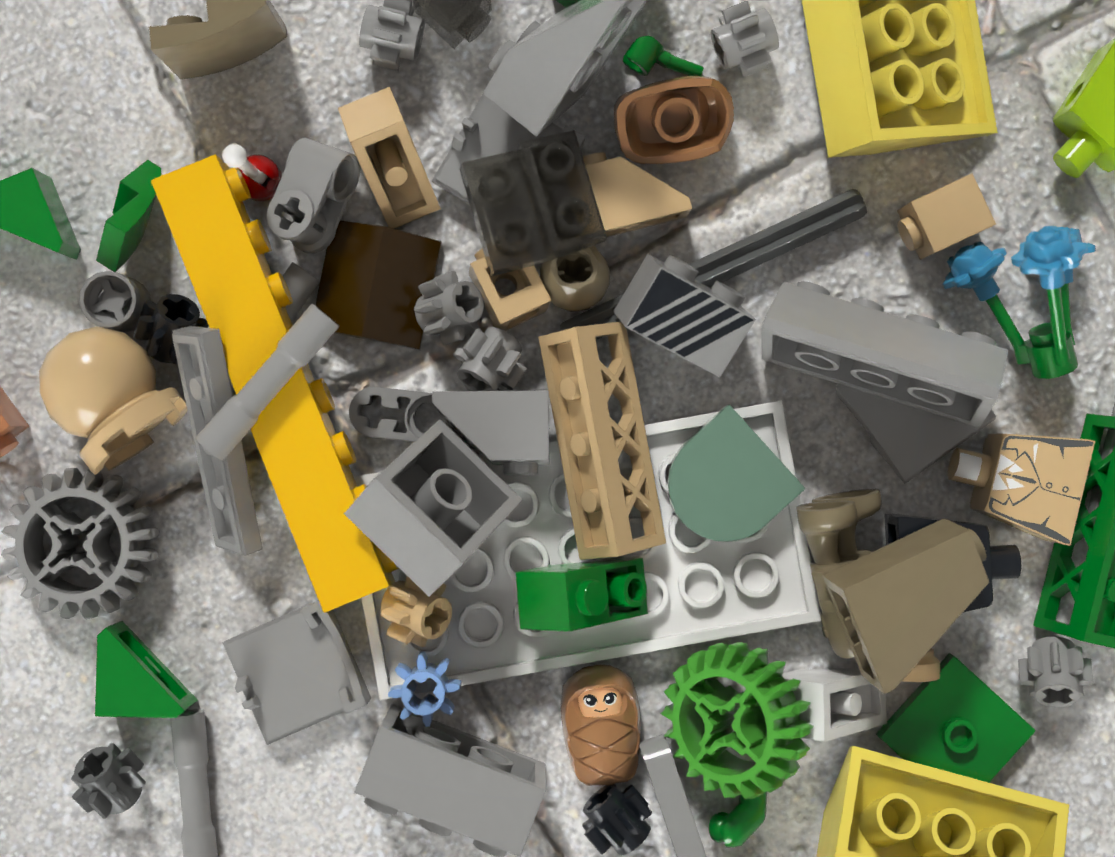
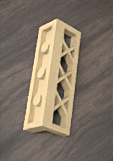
(593, 441)

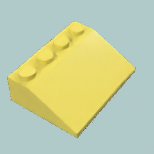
(898, 73)

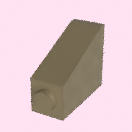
(906, 597)

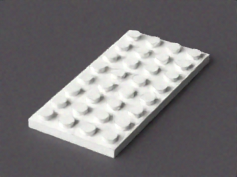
(694, 584)

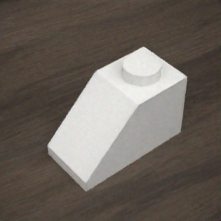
(839, 702)

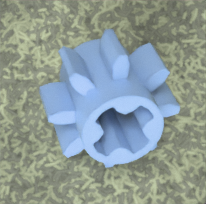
(429, 703)

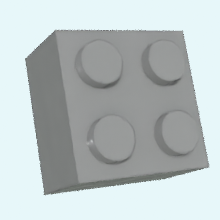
(433, 507)

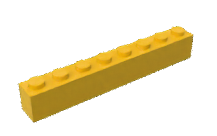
(294, 430)

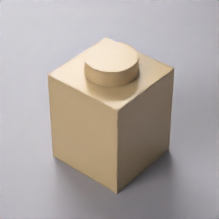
(944, 217)

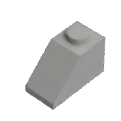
(502, 425)

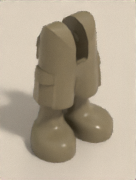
(831, 537)

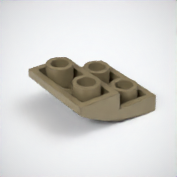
(229, 38)

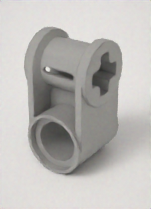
(313, 191)

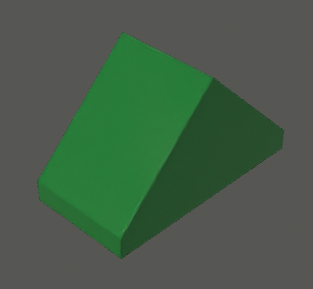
(35, 212)
(134, 680)

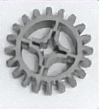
(47, 514)

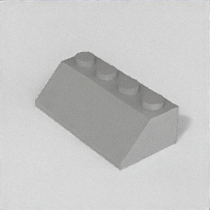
(883, 352)

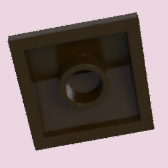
(374, 282)

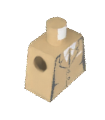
(1027, 481)

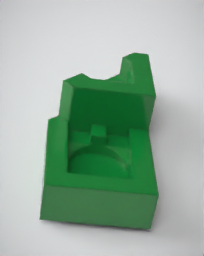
(131, 214)

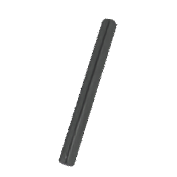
(754, 249)

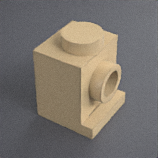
(510, 310)

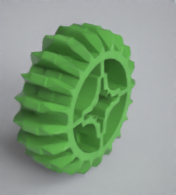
(763, 726)

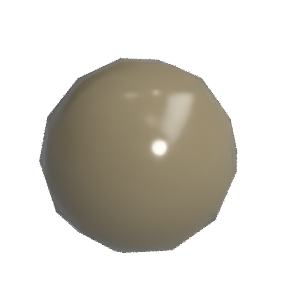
(576, 279)

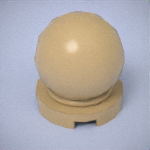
(105, 390)

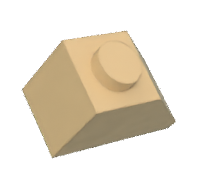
(388, 158)
(632, 197)

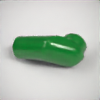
(740, 823)

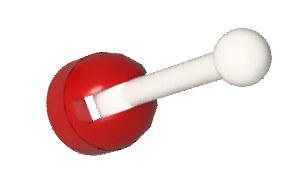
(255, 171)

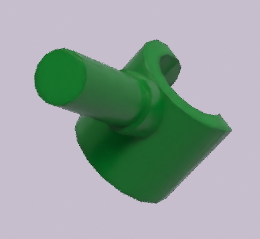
(648, 51)

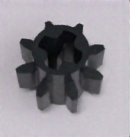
(160, 319)
(616, 819)

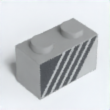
(685, 314)

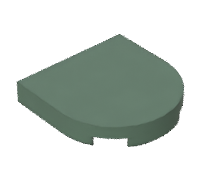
(728, 480)

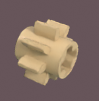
(415, 614)

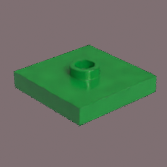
(956, 725)

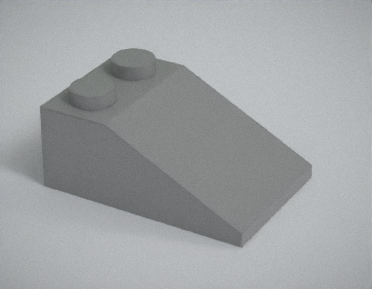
(557, 60)

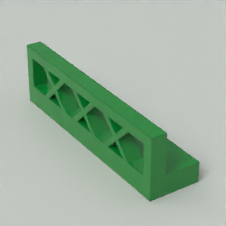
(1093, 580)

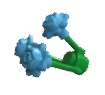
(1052, 256)

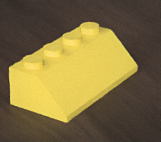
(921, 811)

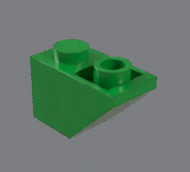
(581, 594)

